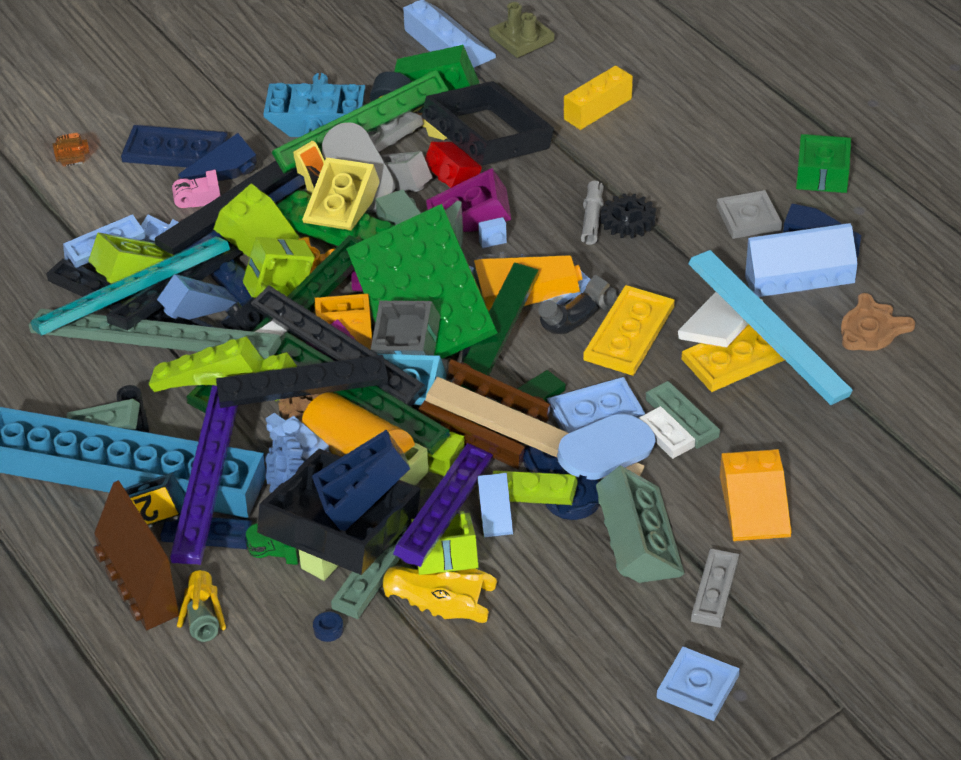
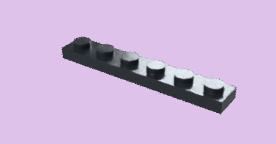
(301, 381)

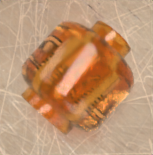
(70, 149)

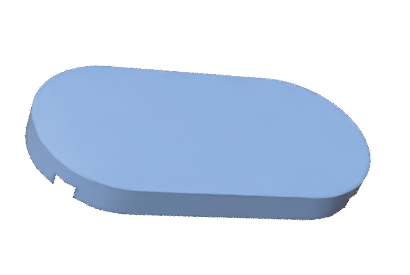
(605, 446)

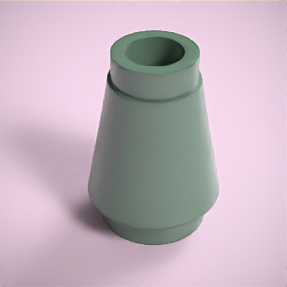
(202, 622)

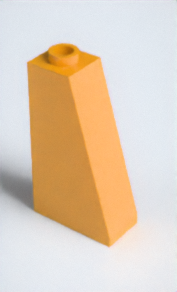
(555, 277)

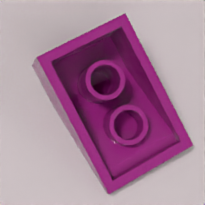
(481, 198)

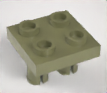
(521, 32)

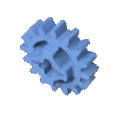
(283, 460)

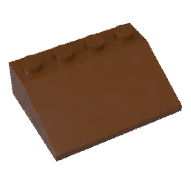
(135, 560)

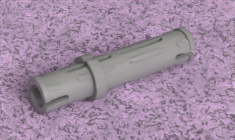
(592, 207)

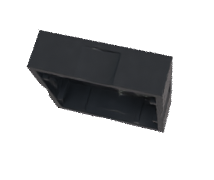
(298, 519)

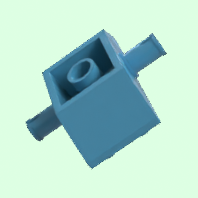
(305, 106)

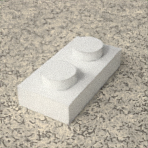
(668, 432)

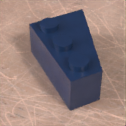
(360, 479)

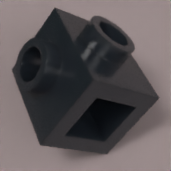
(242, 317)

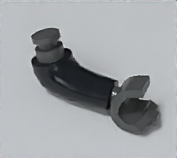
(566, 318)

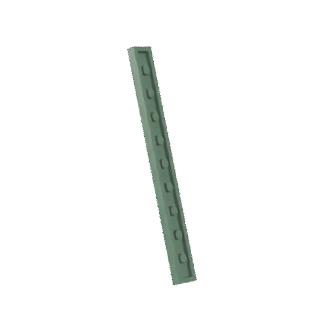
(161, 334)

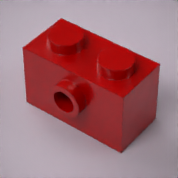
(451, 163)

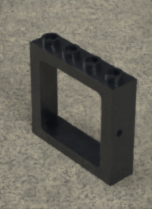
(444, 107)

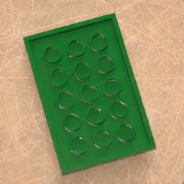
(425, 263)

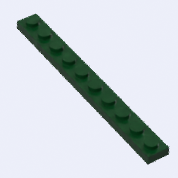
(315, 285)

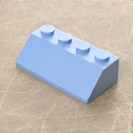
(439, 31)
(801, 260)

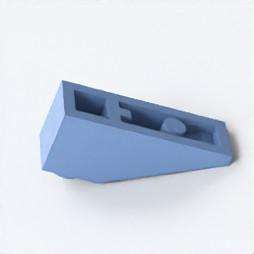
(194, 298)

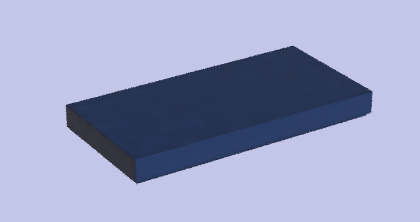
(169, 145)

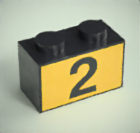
(158, 499)

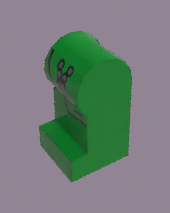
(262, 546)

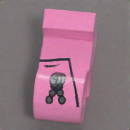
(197, 191)

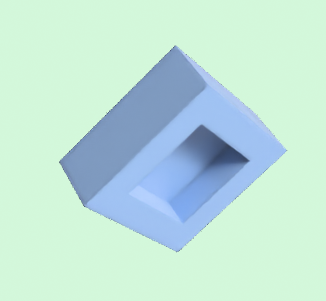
(492, 232)

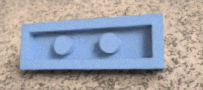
(80, 248)

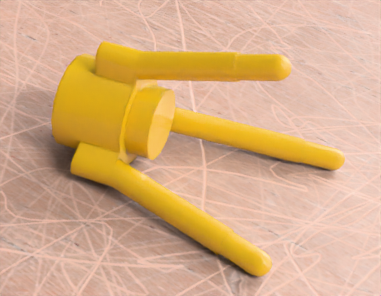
(200, 588)

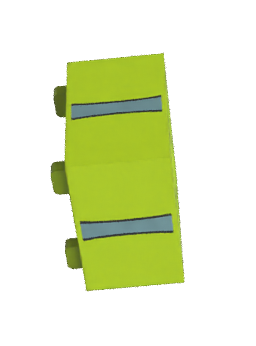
(278, 264)
(455, 548)

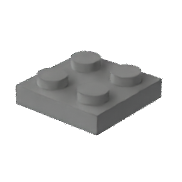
(749, 214)

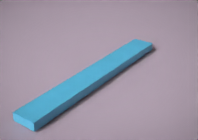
(770, 327)

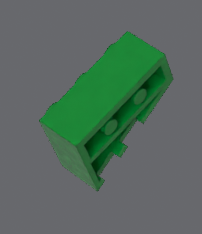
(451, 64)

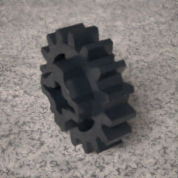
(628, 215)

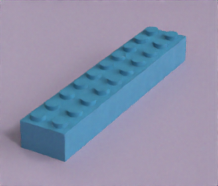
(100, 454)

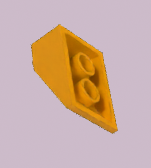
(755, 495)

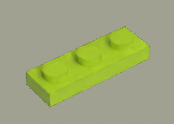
(540, 487)

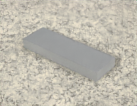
(715, 588)

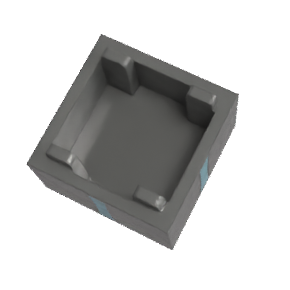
(406, 328)

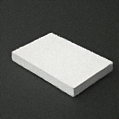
(713, 323)

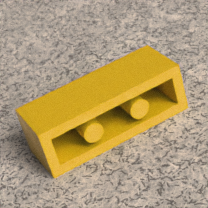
(598, 97)

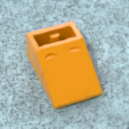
(351, 311)

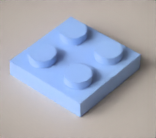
(698, 683)

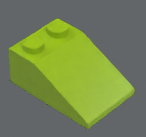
(252, 216)
(122, 256)

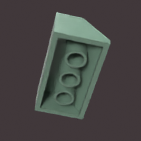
(638, 527)

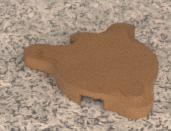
(872, 325)

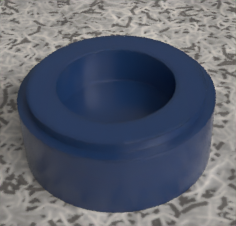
(328, 626)

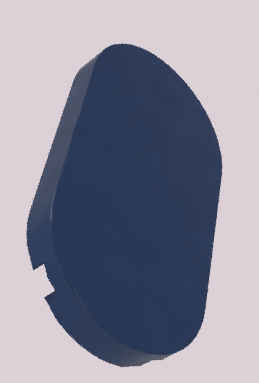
(586, 494)

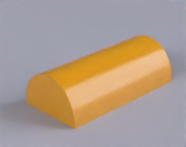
(347, 425)

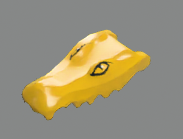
(444, 593)

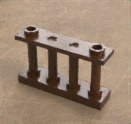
(503, 449)

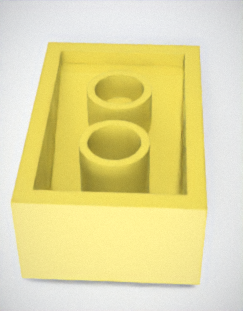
(342, 194)

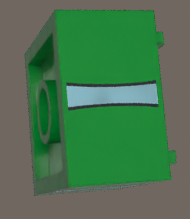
(823, 163)

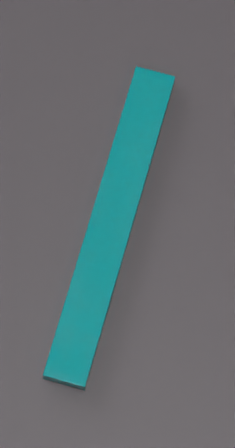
(129, 285)

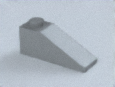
(408, 170)

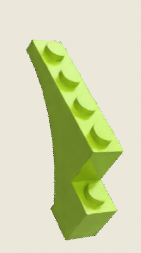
(224, 360)

